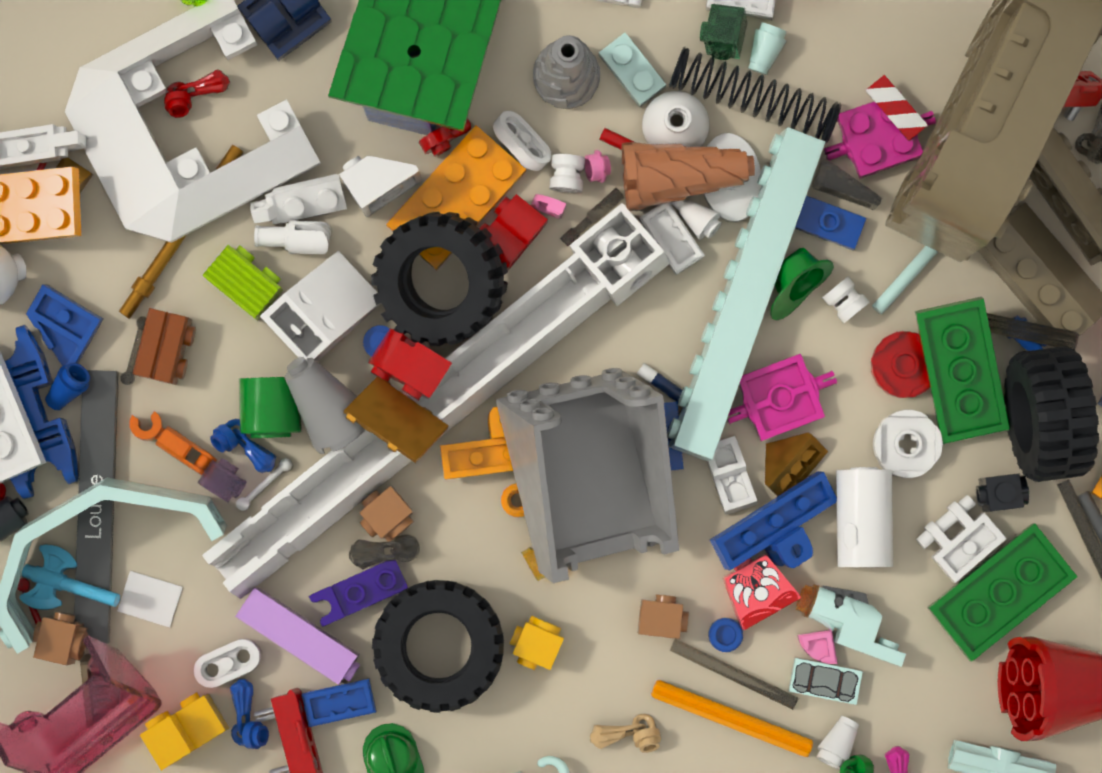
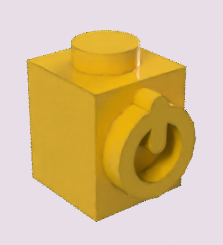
(536, 643)

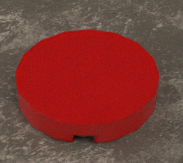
(900, 365)

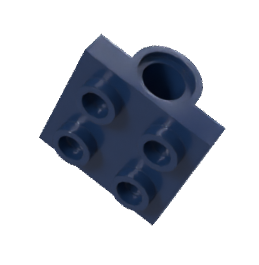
(284, 23)

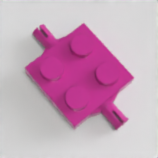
(874, 140)
(781, 397)

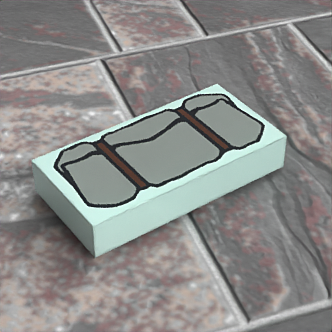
(825, 681)

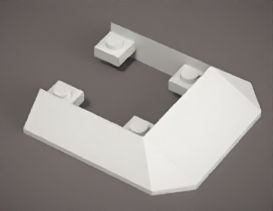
(180, 194)

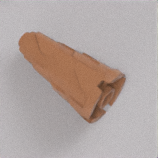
(673, 172)

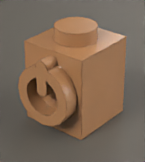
(386, 514)
(59, 639)

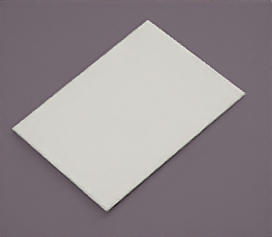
(149, 599)

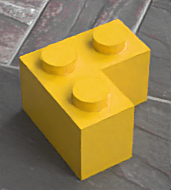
(179, 734)

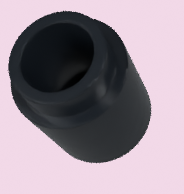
(11, 516)

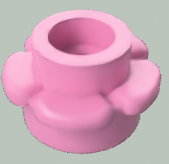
(597, 167)

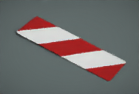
(896, 107)

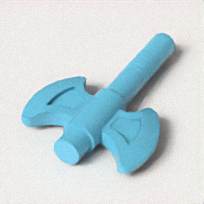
(51, 578)

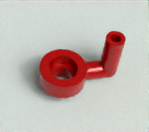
(439, 140)

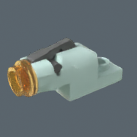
(852, 616)

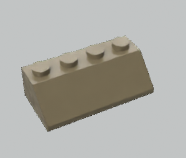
(1070, 194)
(1043, 274)

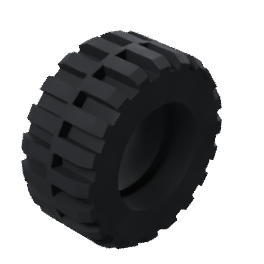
(398, 292)
(1051, 414)
(392, 656)

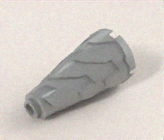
(566, 73)

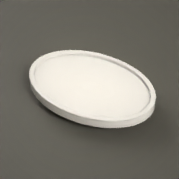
(734, 201)

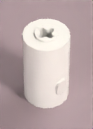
(864, 517)

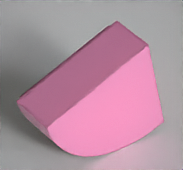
(549, 205)
(819, 646)

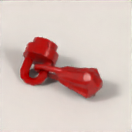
(179, 101)

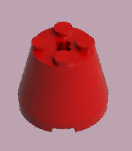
(1049, 687)

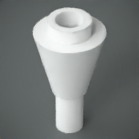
(699, 218)

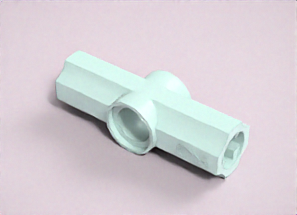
(978, 759)

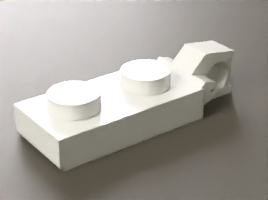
(38, 145)
(300, 200)

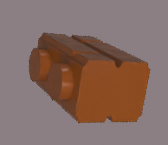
(164, 347)

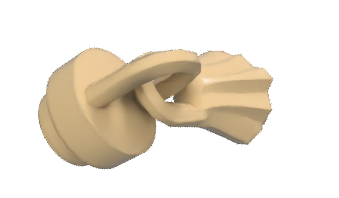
(644, 738)

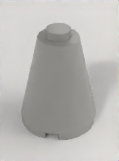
(322, 404)

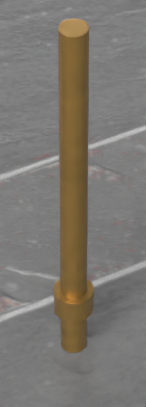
(144, 286)

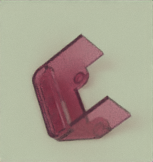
(83, 723)

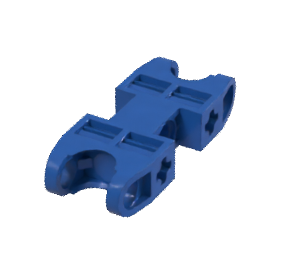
(29, 374)

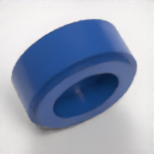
(725, 634)

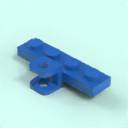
(777, 526)

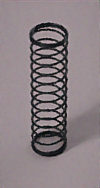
(829, 121)

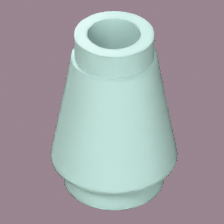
(766, 47)

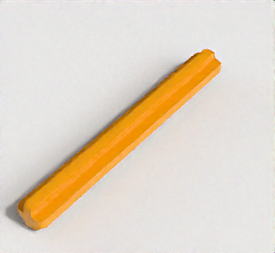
(732, 718)

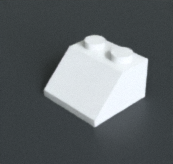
(378, 181)

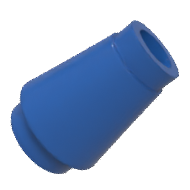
(67, 385)

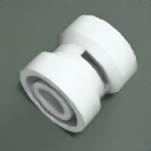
(567, 174)
(851, 305)

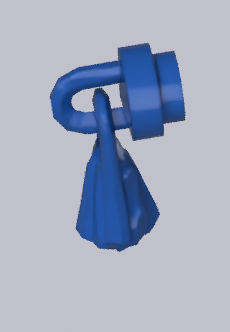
(226, 440)
(253, 733)

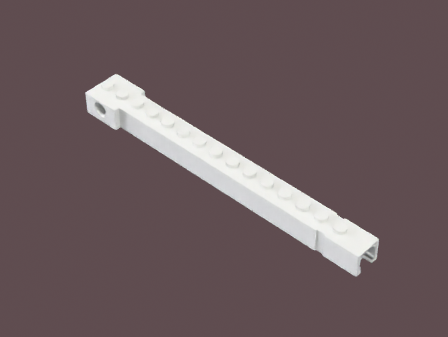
(605, 265)

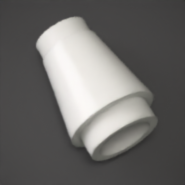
(838, 743)

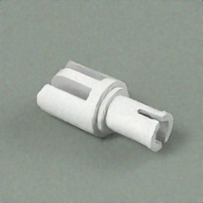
(296, 237)

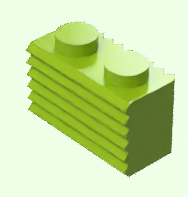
(244, 282)

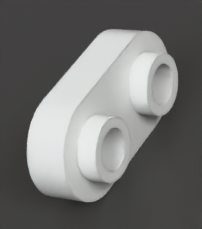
(522, 141)
(228, 663)

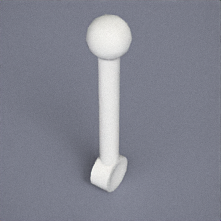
(244, 502)

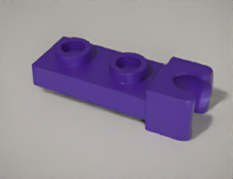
(361, 591)

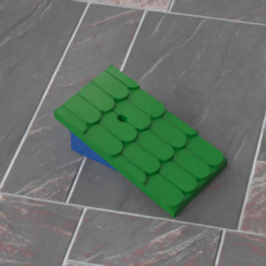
(423, 90)

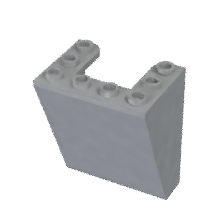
(591, 469)

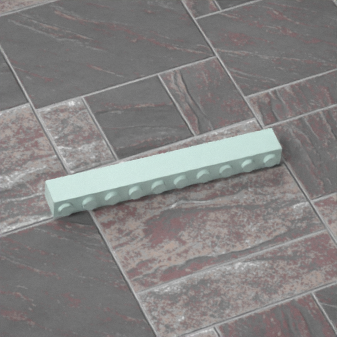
(746, 294)

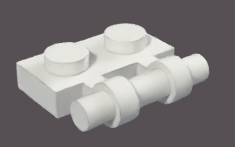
(968, 546)

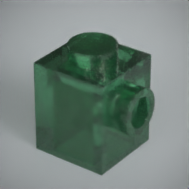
(724, 31)

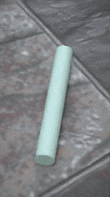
(904, 279)

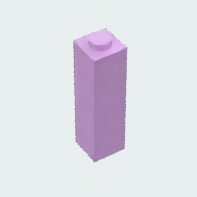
(299, 636)

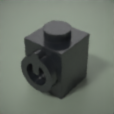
(1002, 492)

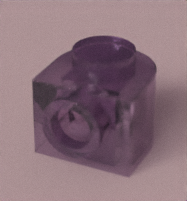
(222, 479)

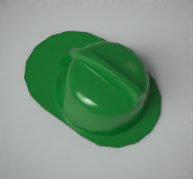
(796, 280)
(391, 750)

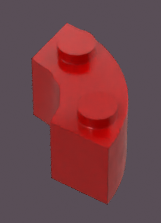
(409, 364)

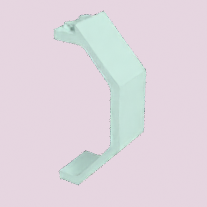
(15, 625)

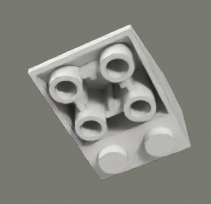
(321, 308)

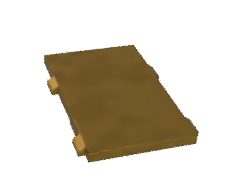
(395, 419)

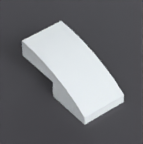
(731, 477)

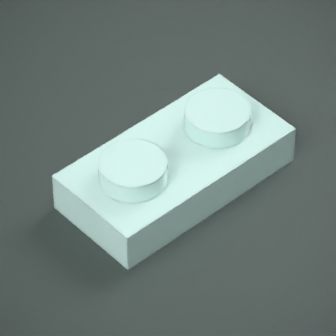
(632, 69)

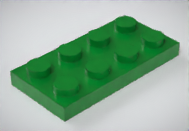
(962, 369)
(1002, 592)

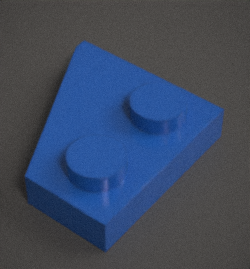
(63, 323)

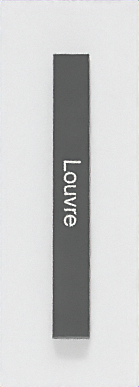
(96, 523)

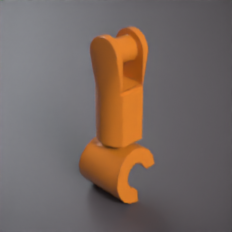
(171, 442)

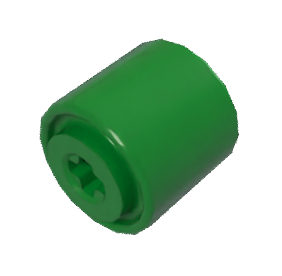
(267, 408)

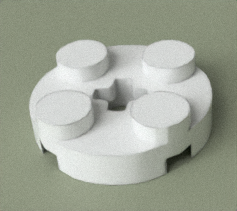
(921, 430)

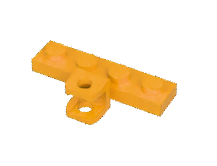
(479, 456)

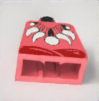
(758, 590)

